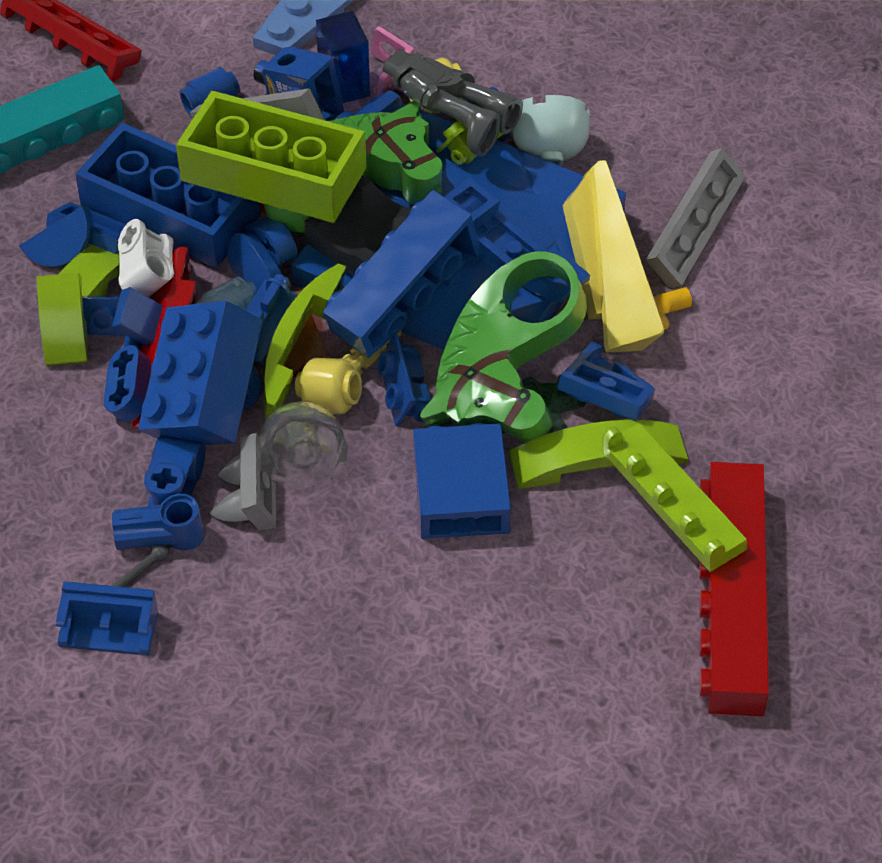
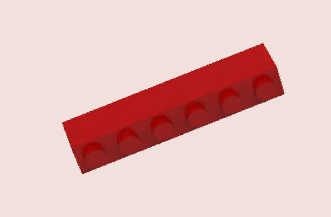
(736, 598)

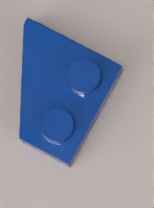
(607, 386)

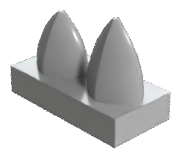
(257, 491)

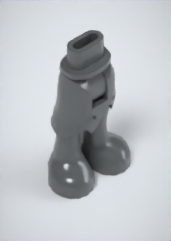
(441, 90)

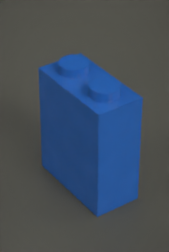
(461, 481)

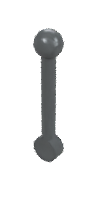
(158, 553)

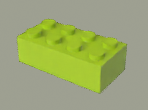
(272, 156)

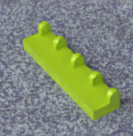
(674, 496)

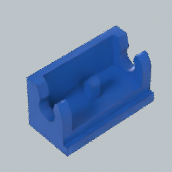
(106, 618)

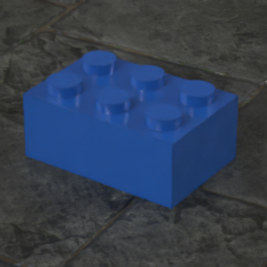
(201, 373)

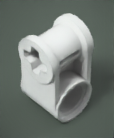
(144, 258)

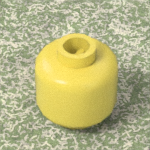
(329, 384)

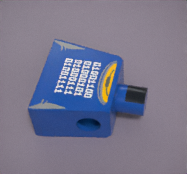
(303, 70)

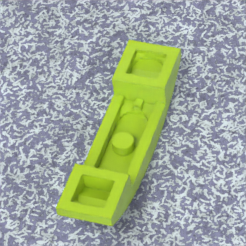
(309, 301)
(581, 449)

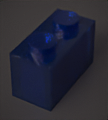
(348, 45)

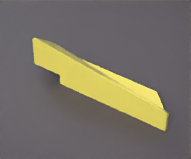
(607, 251)

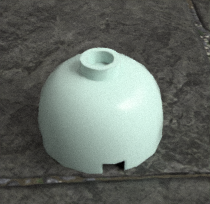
(553, 128)

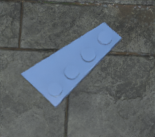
(294, 23)

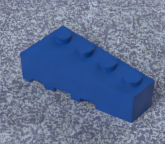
(404, 274)

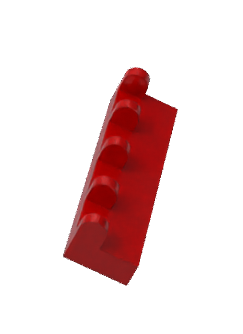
(77, 30)

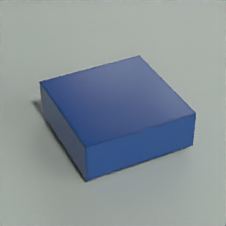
(137, 316)

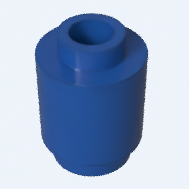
(200, 87)

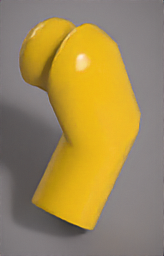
(672, 302)

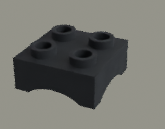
(358, 228)

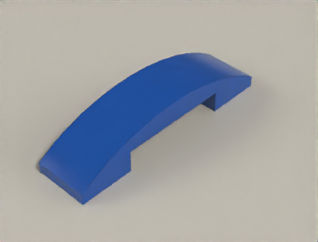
(504, 241)

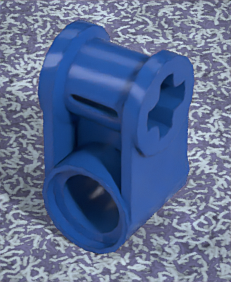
(173, 468)

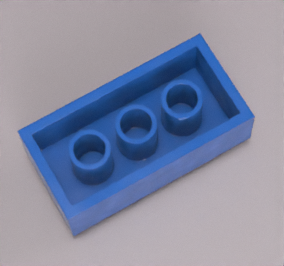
(140, 180)

